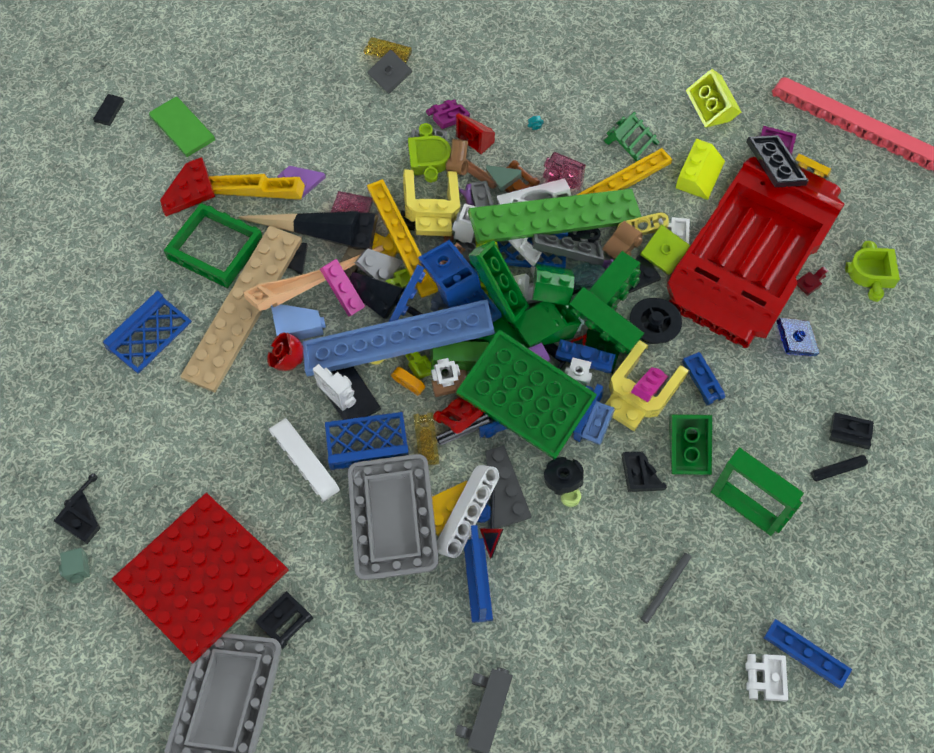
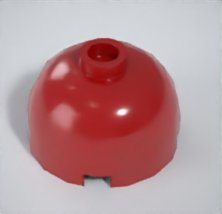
(286, 352)

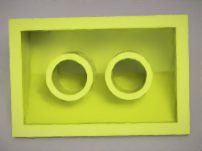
(713, 99)
(700, 170)

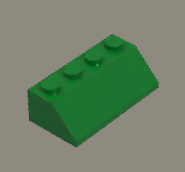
(498, 281)
(605, 320)

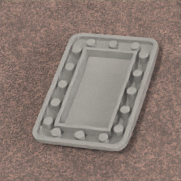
(392, 517)
(226, 697)

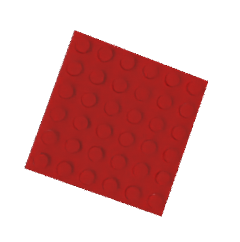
(199, 576)

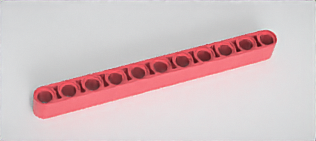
(856, 122)

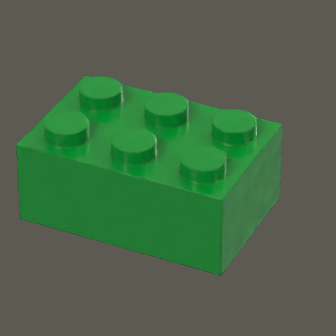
(617, 280)

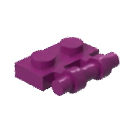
(446, 113)

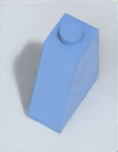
(297, 321)

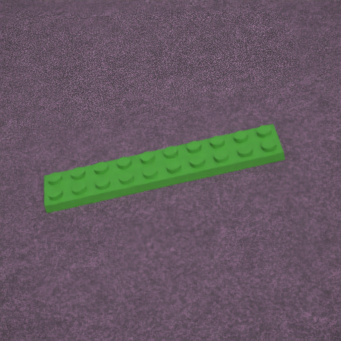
(553, 215)

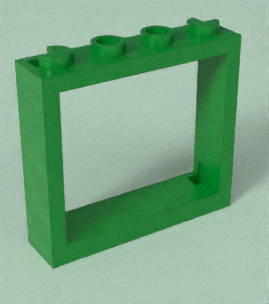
(222, 278)
(764, 479)

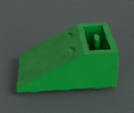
(546, 324)

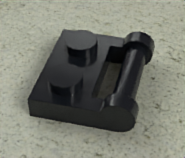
(279, 614)

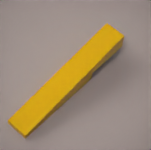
(258, 186)

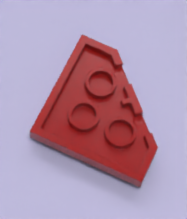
(188, 188)

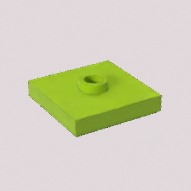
(665, 250)

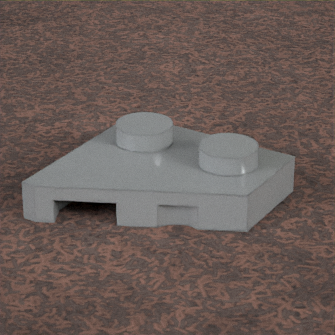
(378, 264)

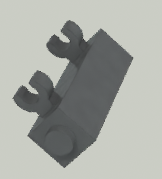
(489, 712)

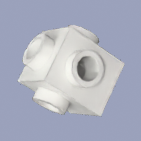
(579, 371)
(453, 372)

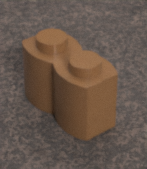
(624, 239)

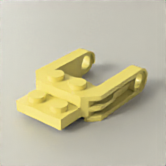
(431, 216)
(630, 408)

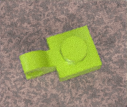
(400, 278)
(419, 365)

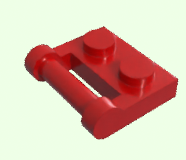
(461, 411)

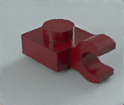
(809, 283)

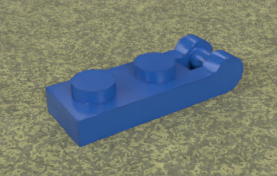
(703, 378)

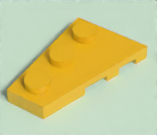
(444, 504)

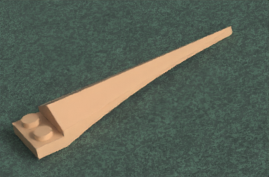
(280, 291)

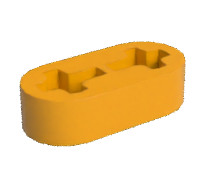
(408, 380)

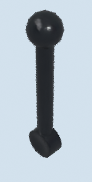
(93, 477)

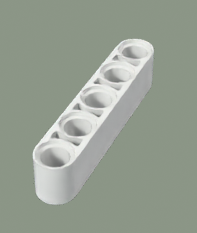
(305, 459)
(472, 499)

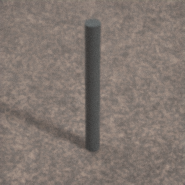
(665, 588)

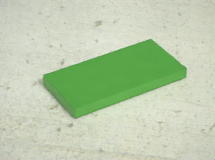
(182, 126)

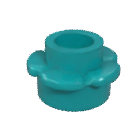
(535, 122)

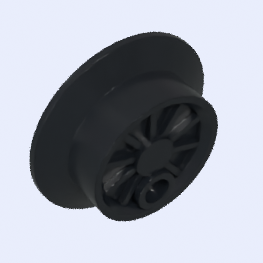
(657, 320)

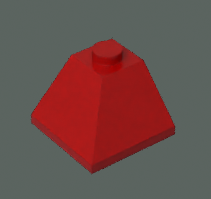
(477, 134)

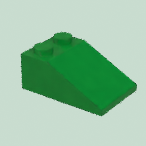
(553, 284)
(691, 444)

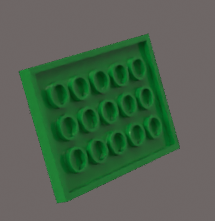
(526, 394)

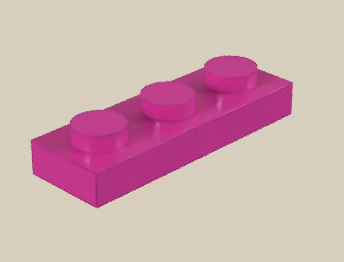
(342, 287)
(649, 384)

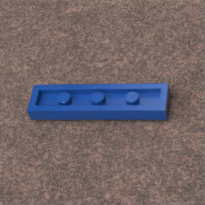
(409, 292)
(807, 654)

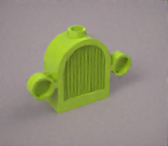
(428, 153)
(874, 269)

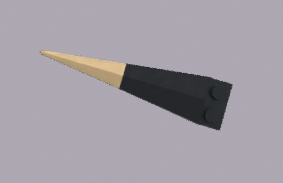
(343, 228)

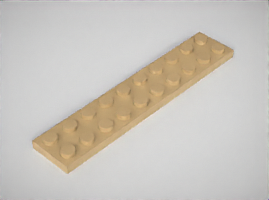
(237, 315)

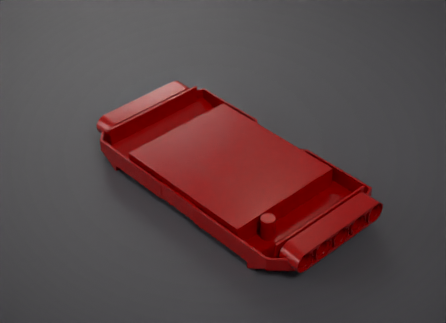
(752, 252)

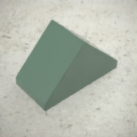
(503, 176)

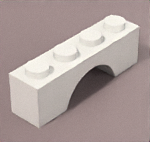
(544, 191)

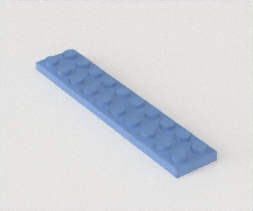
(399, 337)

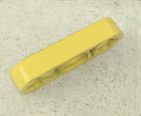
(654, 217)

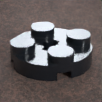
(563, 485)

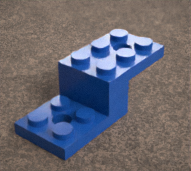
(456, 279)

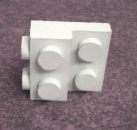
(335, 387)

